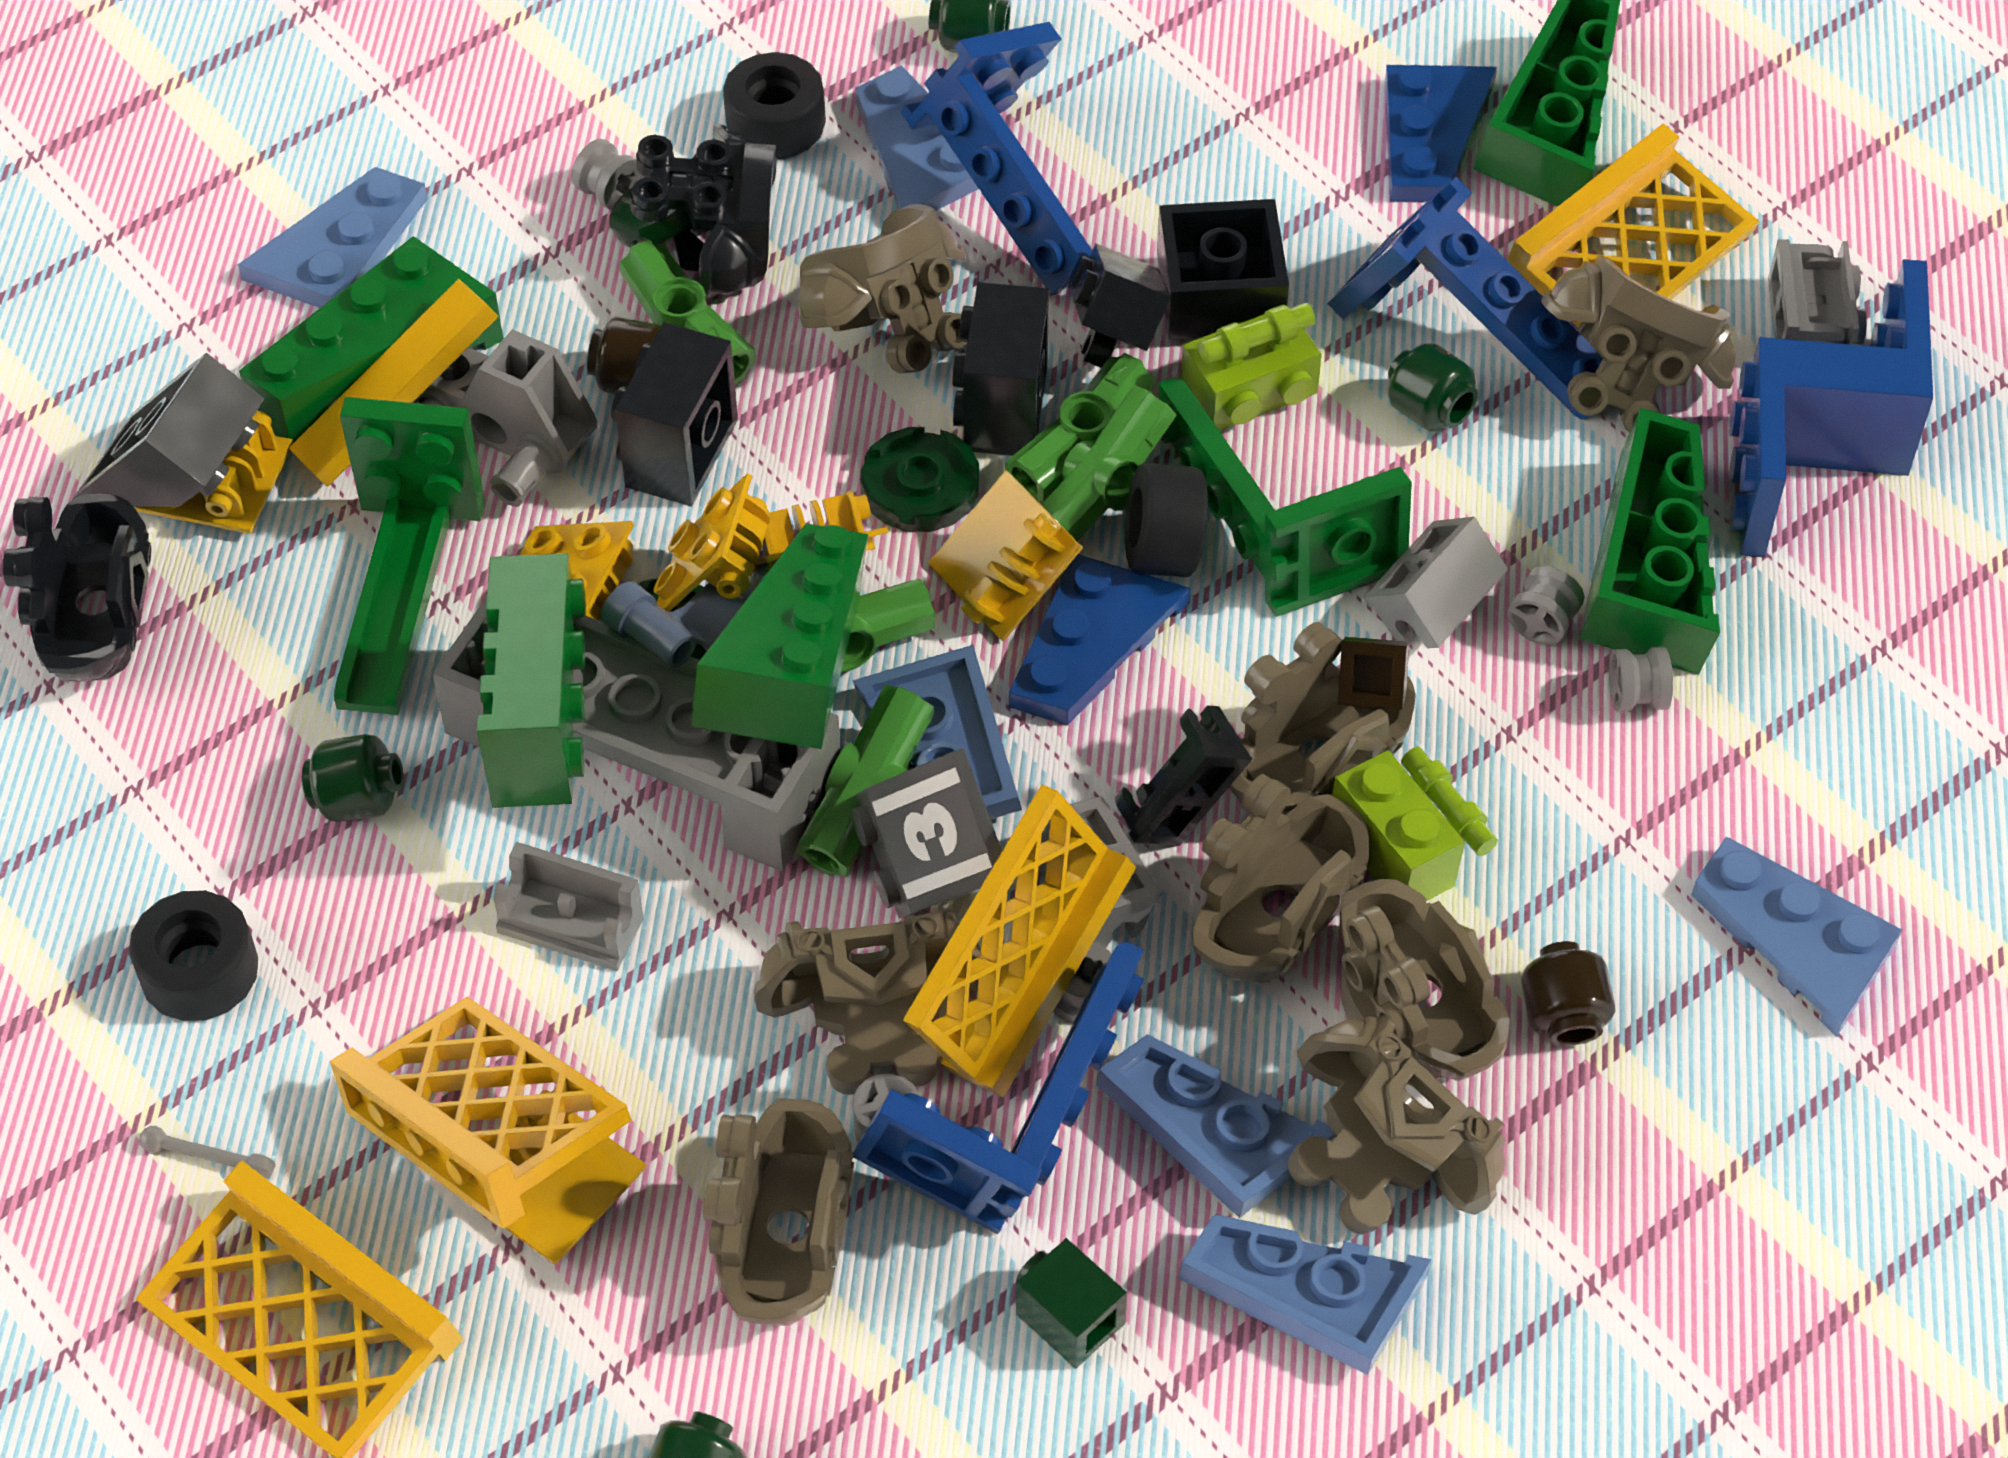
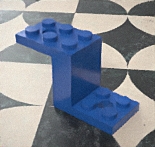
(1831, 406)

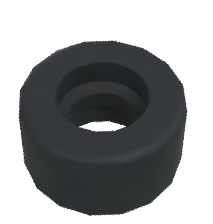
(776, 102)
(1166, 520)
(182, 923)

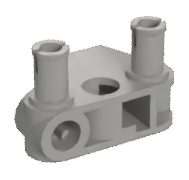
(520, 405)

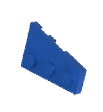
(1430, 124)
(1088, 633)

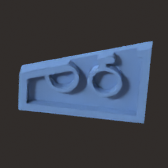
(914, 162)
(337, 239)
(960, 720)
(1805, 931)
(1211, 1128)
(1308, 1290)

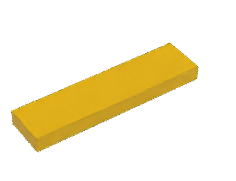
(399, 374)

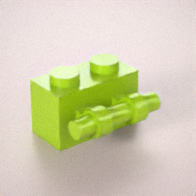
(1253, 365)
(1405, 828)

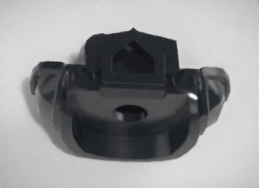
(722, 191)
(93, 548)

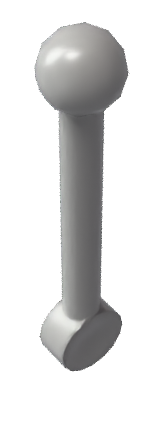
(155, 1139)

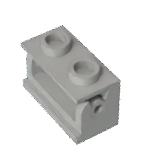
(1815, 294)

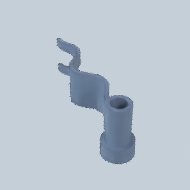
(666, 633)

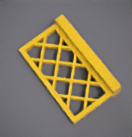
(1624, 186)
(1048, 942)
(438, 1135)
(338, 1265)

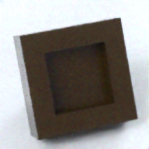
(1373, 673)

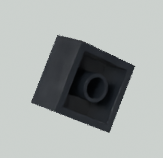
(1220, 264)
(1002, 367)
(675, 413)

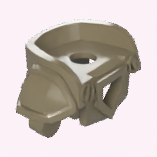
(891, 279)
(1639, 337)
(1302, 705)
(1310, 852)
(1391, 953)
(860, 993)
(1389, 1134)
(784, 1163)

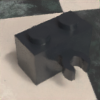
(1117, 301)

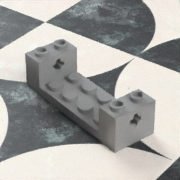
(643, 718)

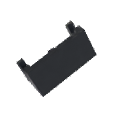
(1187, 782)

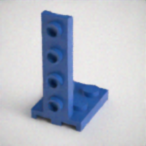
(967, 110)
(1481, 282)
(968, 1165)

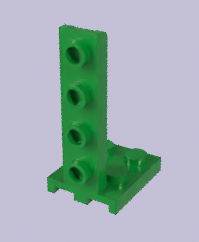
(421, 473)
(1303, 548)

